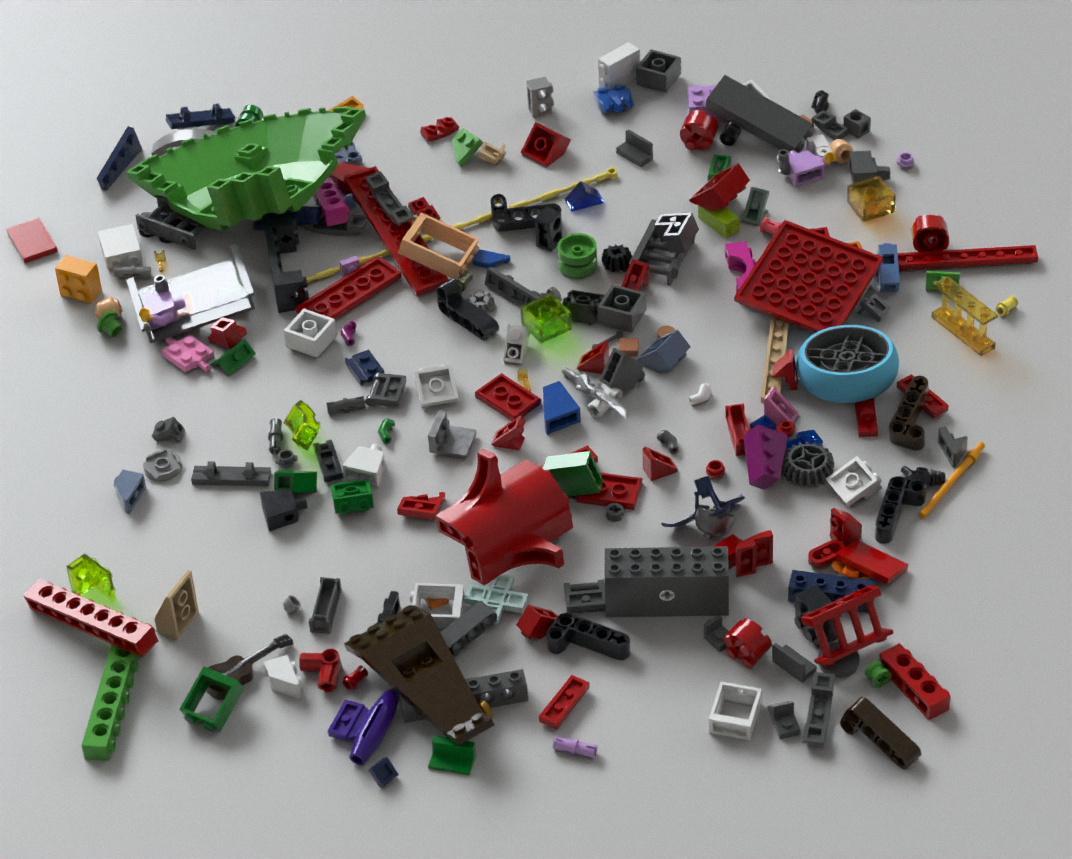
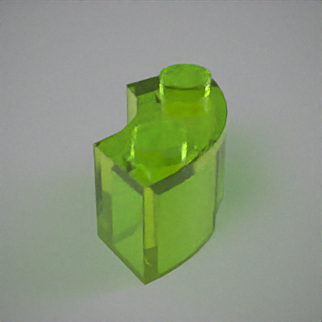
(302, 425)

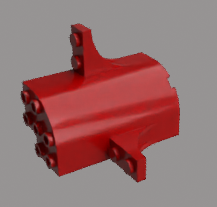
(508, 518)

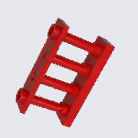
(833, 612)

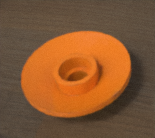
(847, 571)

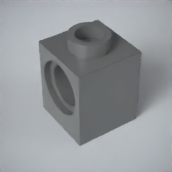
(857, 123)

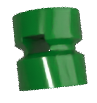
(250, 112)

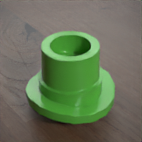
(109, 324)

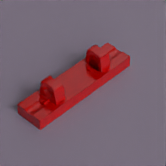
(866, 418)

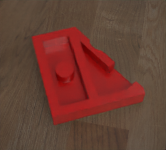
(421, 506)

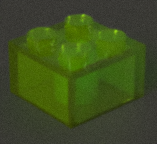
(546, 318)

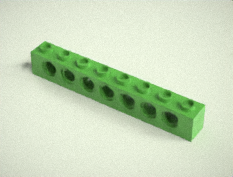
(110, 704)

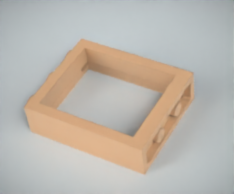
(443, 233)

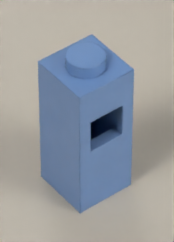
(889, 270)

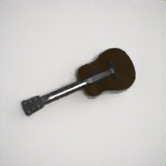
(241, 668)

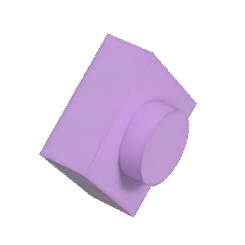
(349, 265)

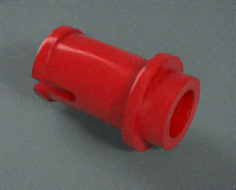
(351, 681)

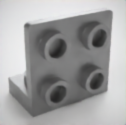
(450, 439)

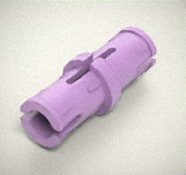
(575, 747)

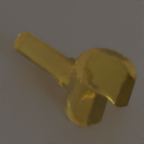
(160, 258)
(523, 376)

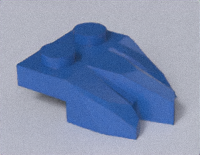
(613, 98)

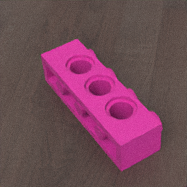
(331, 203)

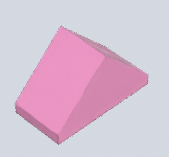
(778, 408)

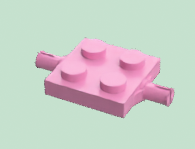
(188, 353)

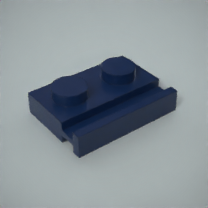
(363, 366)

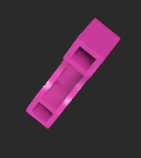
(739, 258)

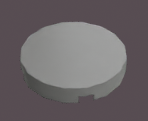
(162, 465)

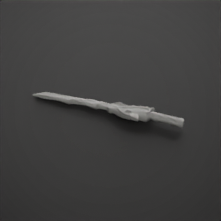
(587, 387)

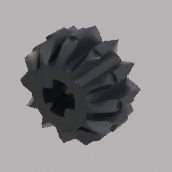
(616, 258)

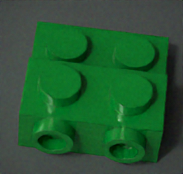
(352, 496)

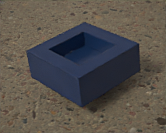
(383, 772)

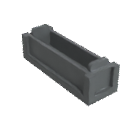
(325, 605)

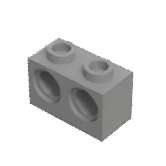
(539, 96)

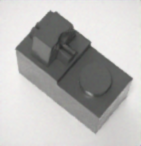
(865, 167)

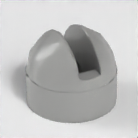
(291, 604)

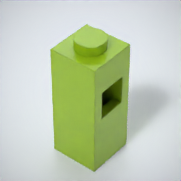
(722, 221)

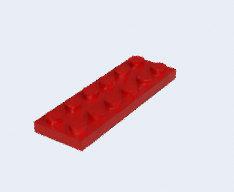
(352, 289)

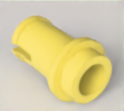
(1004, 307)

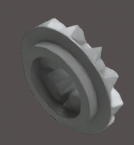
(487, 304)

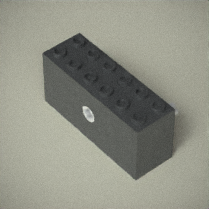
(666, 581)

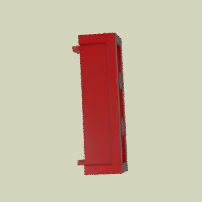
(737, 426)

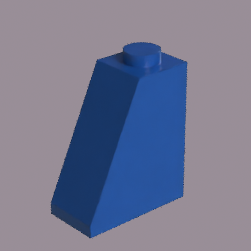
(559, 408)

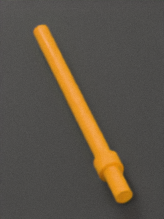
(970, 457)

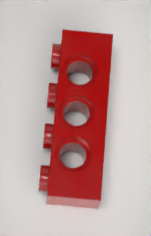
(915, 681)

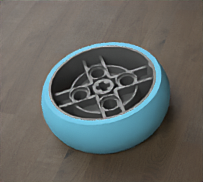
(847, 363)

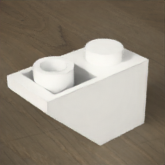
(516, 343)
(282, 676)

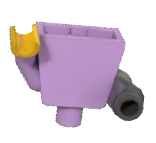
(803, 166)
(161, 307)

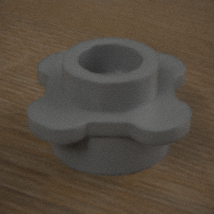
(286, 458)

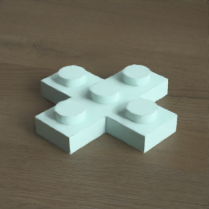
(498, 596)

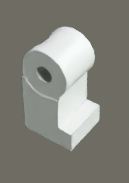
(818, 146)

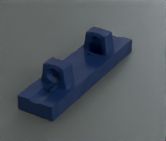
(200, 118)

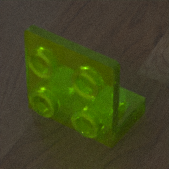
(88, 573)

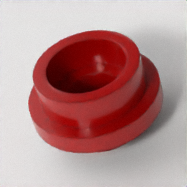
(786, 427)
(715, 469)

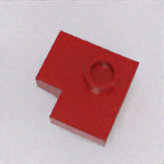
(226, 333)

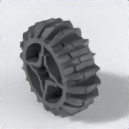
(807, 464)

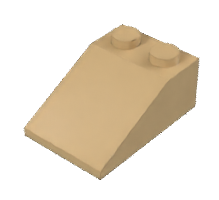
(178, 608)

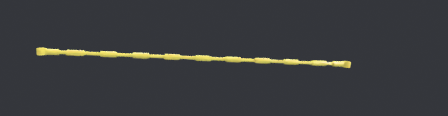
(610, 174)

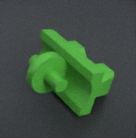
(934, 276)

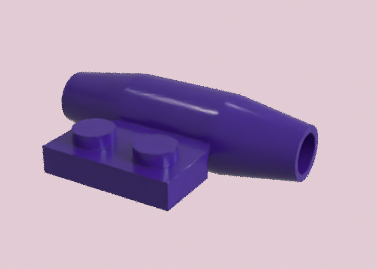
(364, 725)

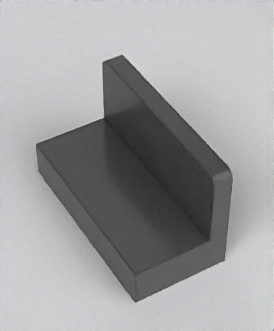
(636, 149)
(792, 662)

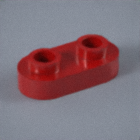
(825, 553)

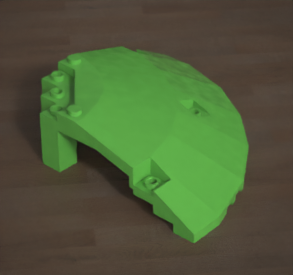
(250, 167)

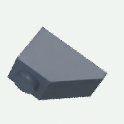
(129, 488)

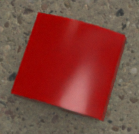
(753, 553)

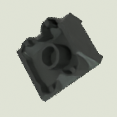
(583, 305)

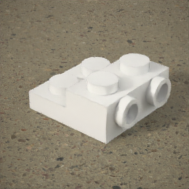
(436, 385)
(854, 481)

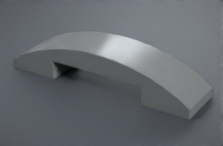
(174, 139)

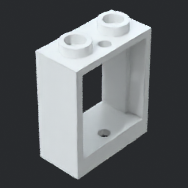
(436, 591)
(734, 726)

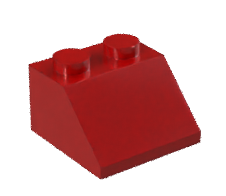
(545, 145)

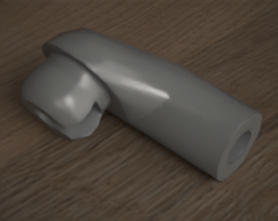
(670, 439)

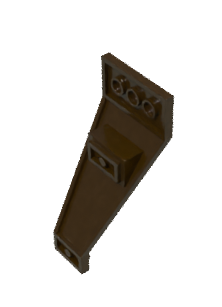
(420, 667)

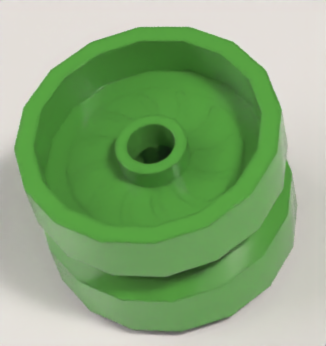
(577, 255)

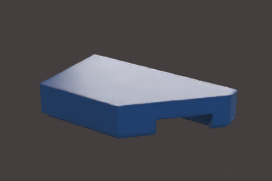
(489, 259)

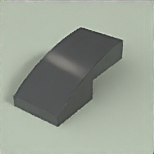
(827, 124)

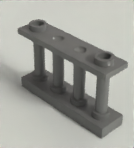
(166, 231)
(648, 243)

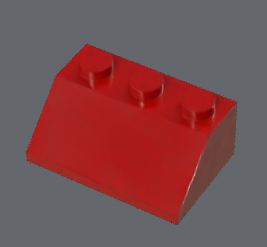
(721, 189)

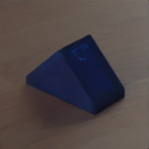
(583, 197)

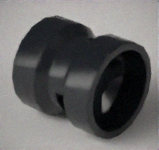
(730, 134)

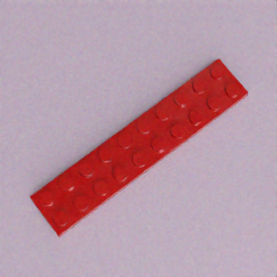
(419, 277)

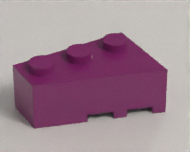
(764, 455)

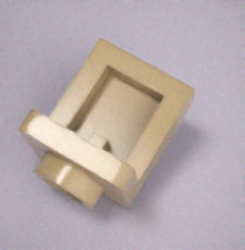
(491, 154)

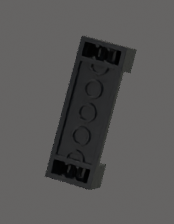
(280, 240)

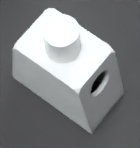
(365, 464)

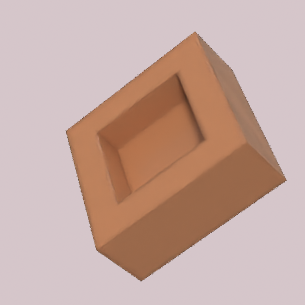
(629, 346)

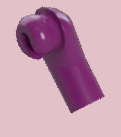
(347, 333)

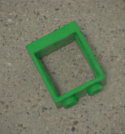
(197, 691)

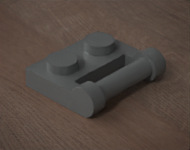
(391, 392)
(585, 596)

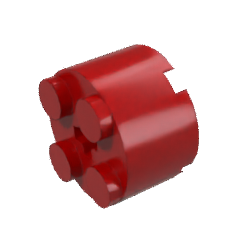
(698, 130)
(930, 233)
(747, 642)

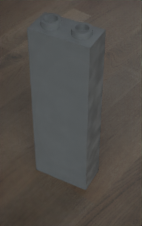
(759, 115)

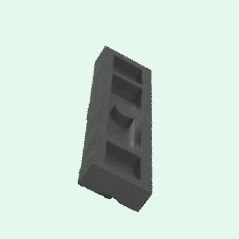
(509, 288)
(231, 475)

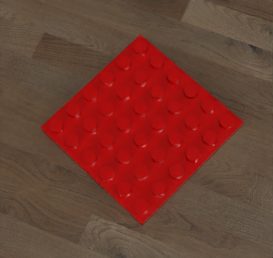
(808, 278)

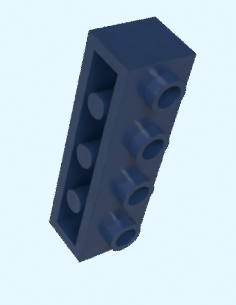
(833, 586)

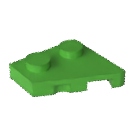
(465, 145)

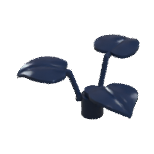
(705, 490)

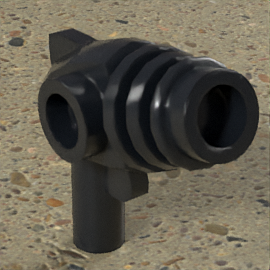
(820, 101)
(930, 478)

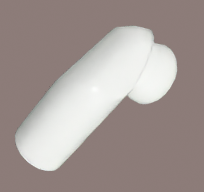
(702, 396)

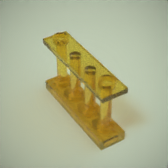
(956, 324)

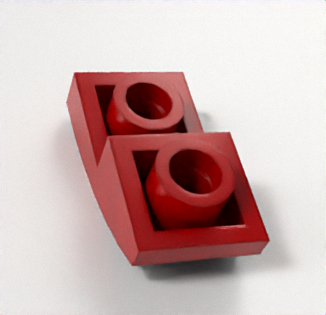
(442, 129)
(421, 206)

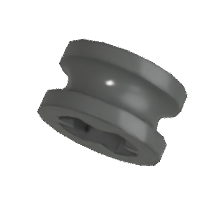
(614, 517)

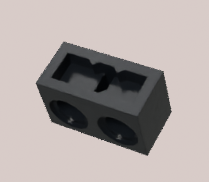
(548, 229)

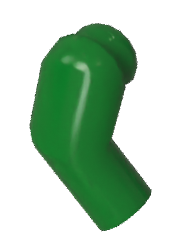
(385, 426)

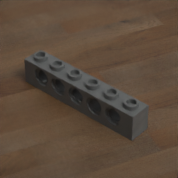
(494, 689)

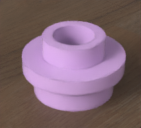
(905, 160)

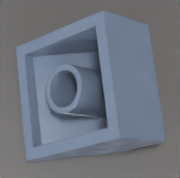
(665, 352)

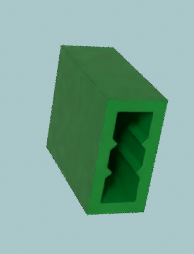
(575, 473)

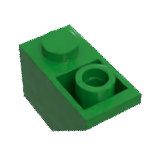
(295, 480)

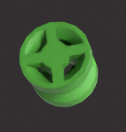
(877, 673)

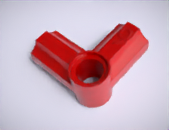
(327, 663)

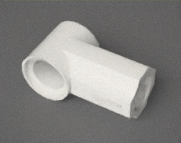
(598, 407)

